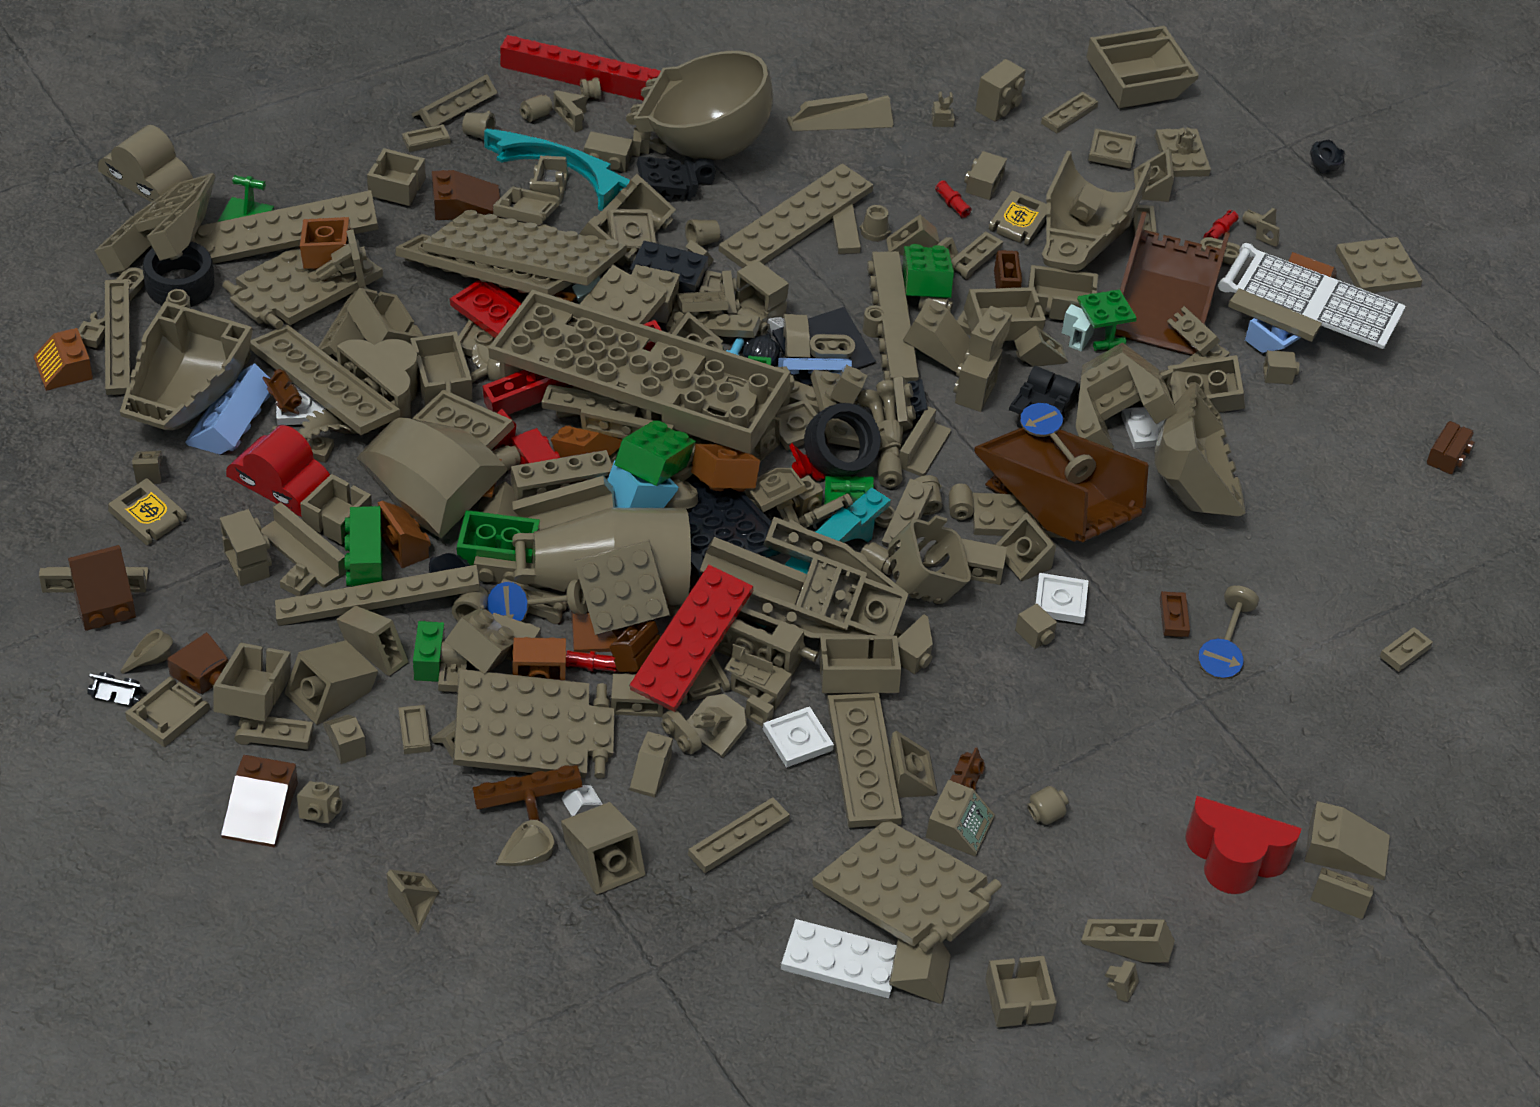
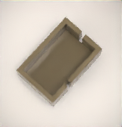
(1060, 288)
(1020, 302)
(383, 318)
(442, 366)
(847, 667)
(244, 686)

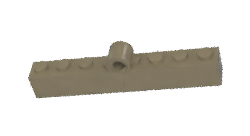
(890, 316)

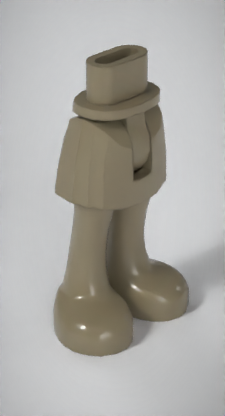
(890, 429)

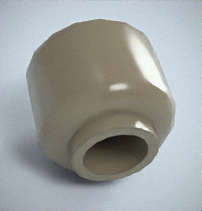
(1047, 805)

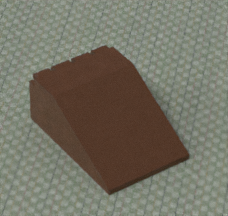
(1163, 280)
(1035, 475)

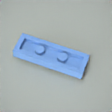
(835, 365)

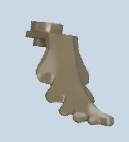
(323, 422)

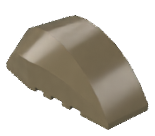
(184, 366)
(1194, 457)
(431, 470)

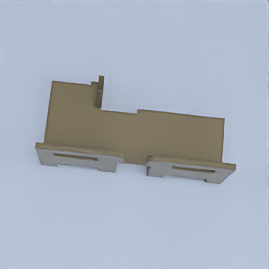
(759, 663)

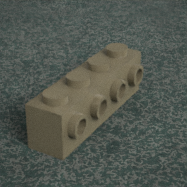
(557, 473)

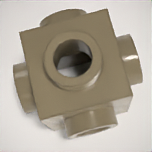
(809, 499)
(319, 802)

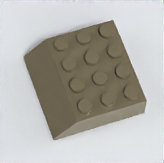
(1141, 66)

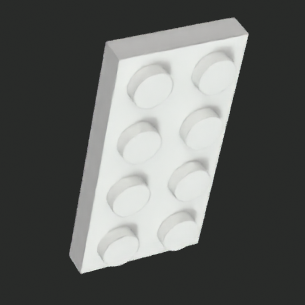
(839, 958)

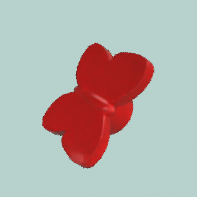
(803, 466)

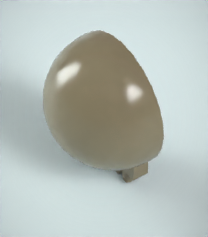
(707, 105)

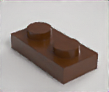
(1174, 614)

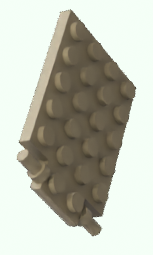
(290, 291)
(530, 723)
(907, 886)

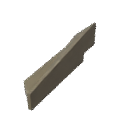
(843, 113)

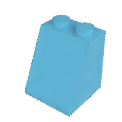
(637, 493)

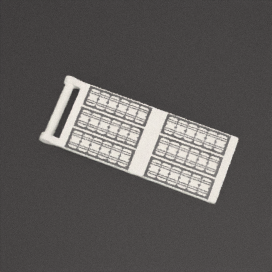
(1316, 296)

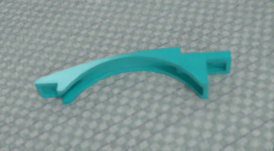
(518, 147)
(849, 524)

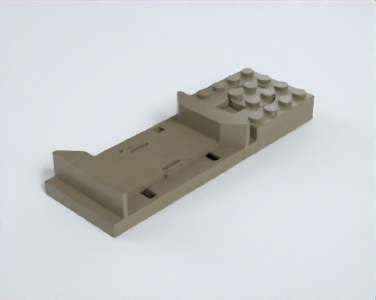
(681, 379)

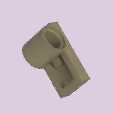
(449, 669)

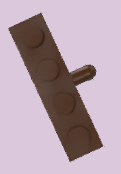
(527, 788)

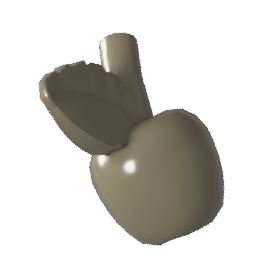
(486, 365)

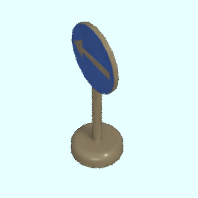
(1046, 420)
(512, 600)
(1220, 656)

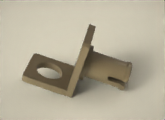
(1264, 224)

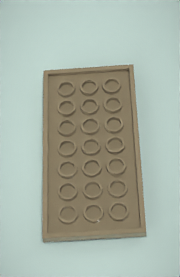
(525, 247)

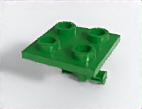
(244, 207)
(1107, 311)
(839, 486)

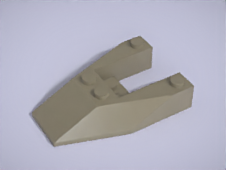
(164, 223)
(1112, 385)
(839, 593)

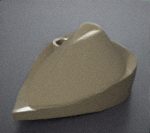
(685, 496)
(151, 650)
(527, 845)

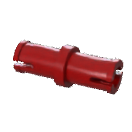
(953, 199)
(1222, 225)
(590, 661)

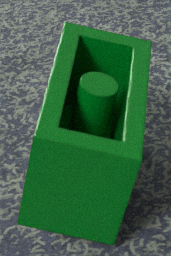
(428, 651)

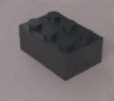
(689, 265)

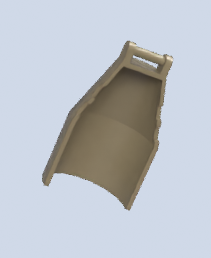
(606, 530)

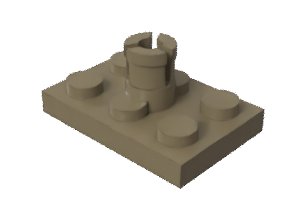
(1186, 150)

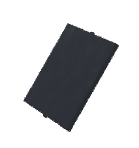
(835, 323)

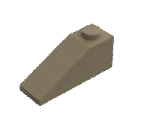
(1133, 938)

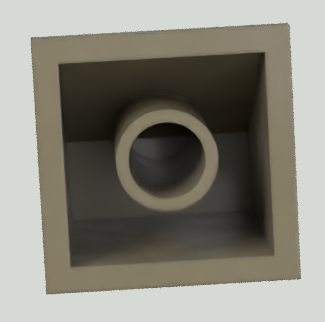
(329, 679)
(604, 847)

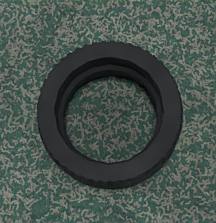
(197, 286)
(865, 428)

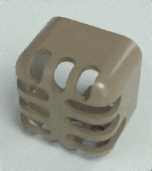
(913, 575)

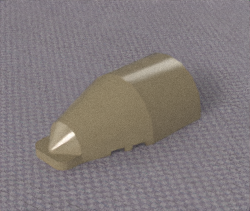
(1071, 241)

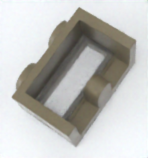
(550, 176)

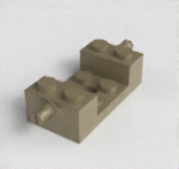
(781, 648)

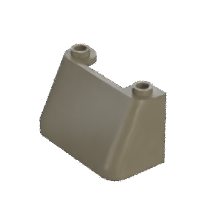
(635, 195)

